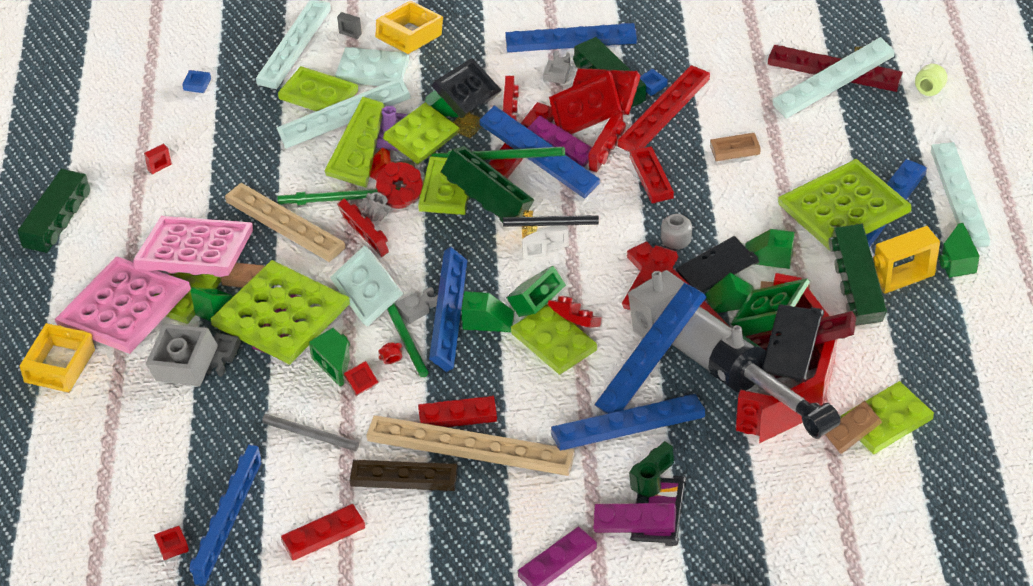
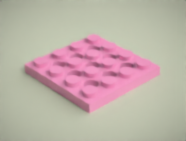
(193, 246)
(108, 309)

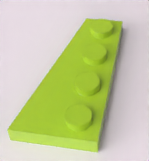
(357, 146)

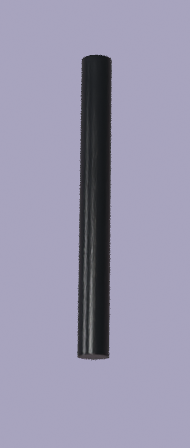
(550, 221)

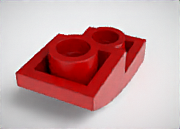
(572, 312)

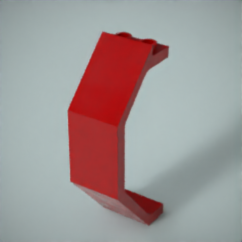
(768, 416)

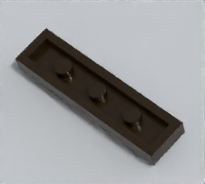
(403, 475)

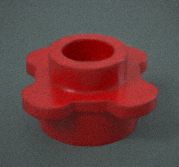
(390, 353)

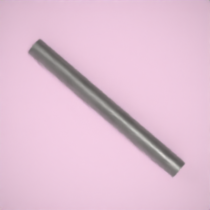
(310, 432)

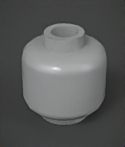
(676, 231)

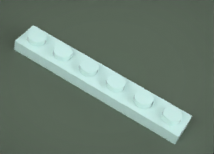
(293, 44)
(833, 77)
(339, 113)
(959, 192)

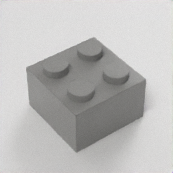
(181, 354)

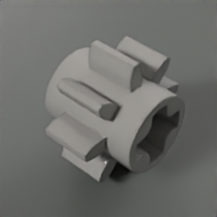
(375, 206)

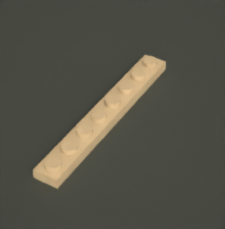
(470, 445)

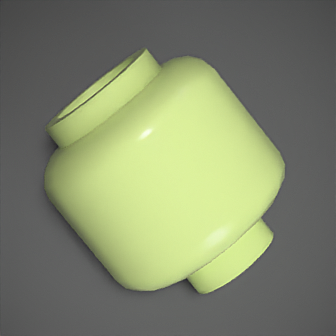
(931, 79)

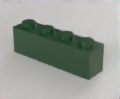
(595, 55)
(485, 184)
(54, 210)
(857, 274)

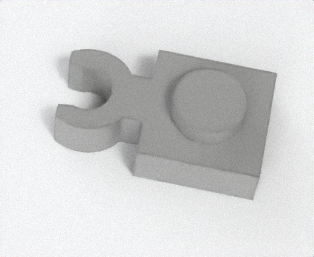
(557, 70)
(416, 306)

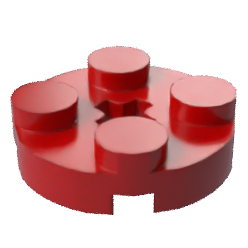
(397, 172)

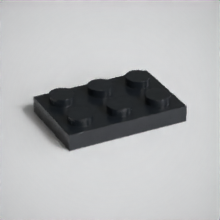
(466, 88)

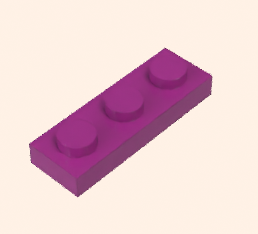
(557, 137)
(634, 518)
(557, 558)

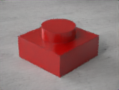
(157, 158)
(380, 159)
(361, 378)
(171, 542)

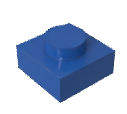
(196, 81)
(654, 81)

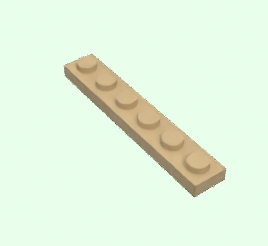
(285, 222)

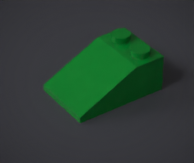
(761, 306)

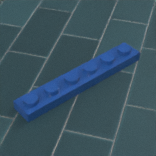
(569, 37)
(520, 137)
(904, 183)
(448, 310)
(650, 349)
(627, 422)
(222, 522)

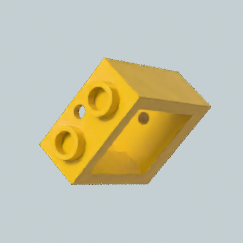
(392, 31)
(920, 243)
(51, 376)

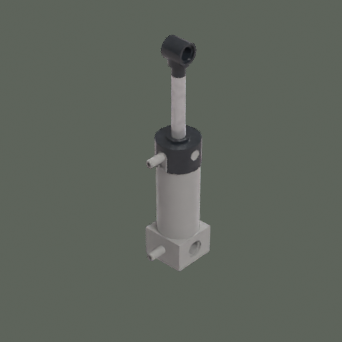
(723, 351)

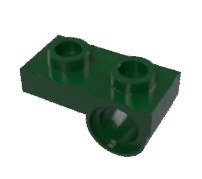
(645, 475)

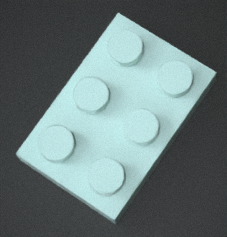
(371, 66)
(366, 285)

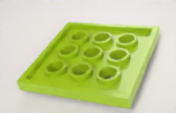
(862, 181)
(268, 338)

